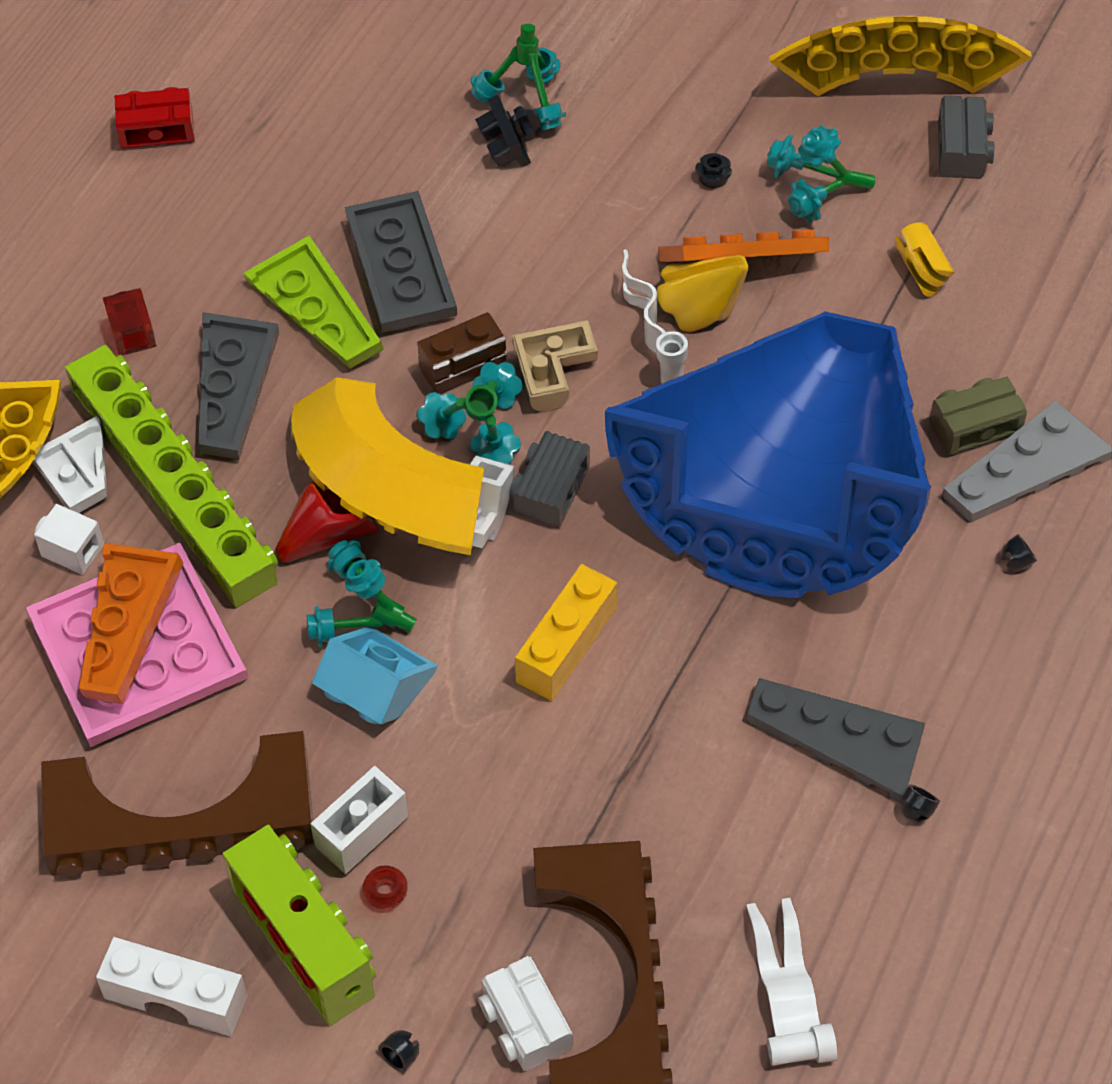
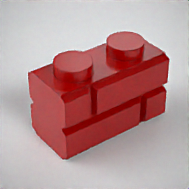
(154, 117)

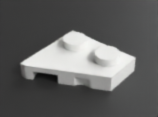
(75, 466)

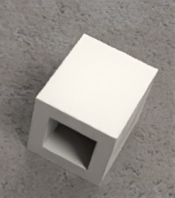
(68, 539)

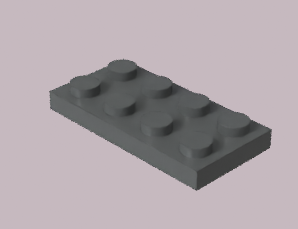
(400, 261)

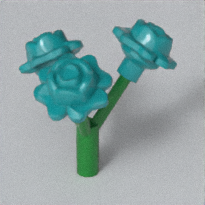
(816, 148)

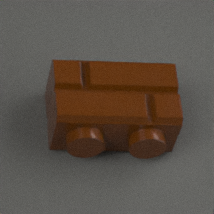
(460, 352)

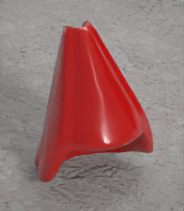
(320, 524)

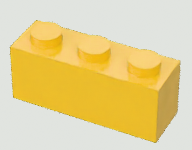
(566, 632)

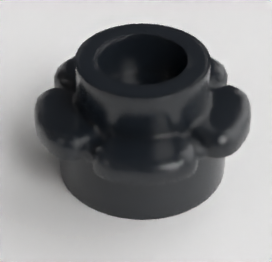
(713, 170)

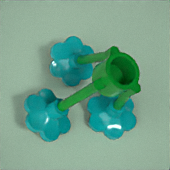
(493, 387)

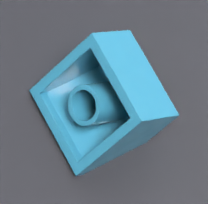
(372, 674)

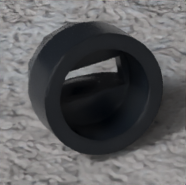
(1021, 554)
(918, 803)
(399, 1050)

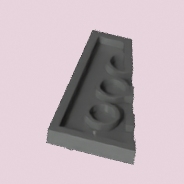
(232, 376)
(857, 738)

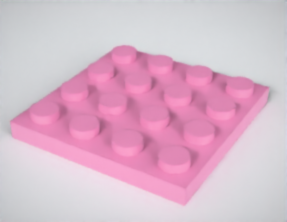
(182, 663)

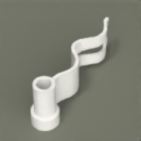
(670, 346)
(790, 995)

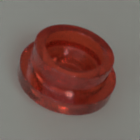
(385, 876)

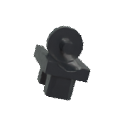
(510, 146)

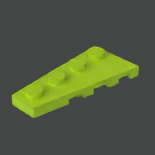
(315, 299)

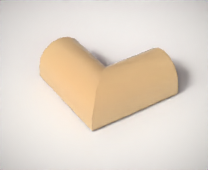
(544, 354)

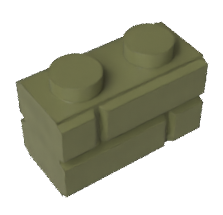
(977, 414)

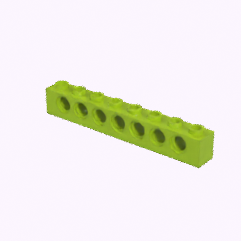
(110, 393)

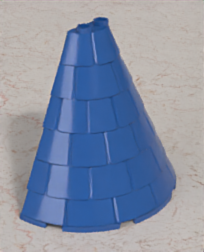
(781, 459)

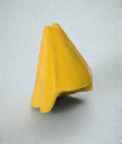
(702, 290)

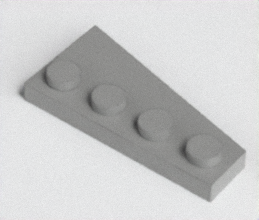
(1027, 461)

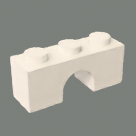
(201, 992)

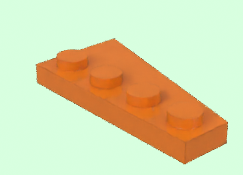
(765, 245)
(127, 611)

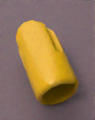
(924, 258)

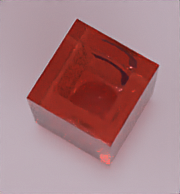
(129, 321)

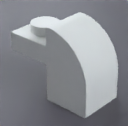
(493, 499)

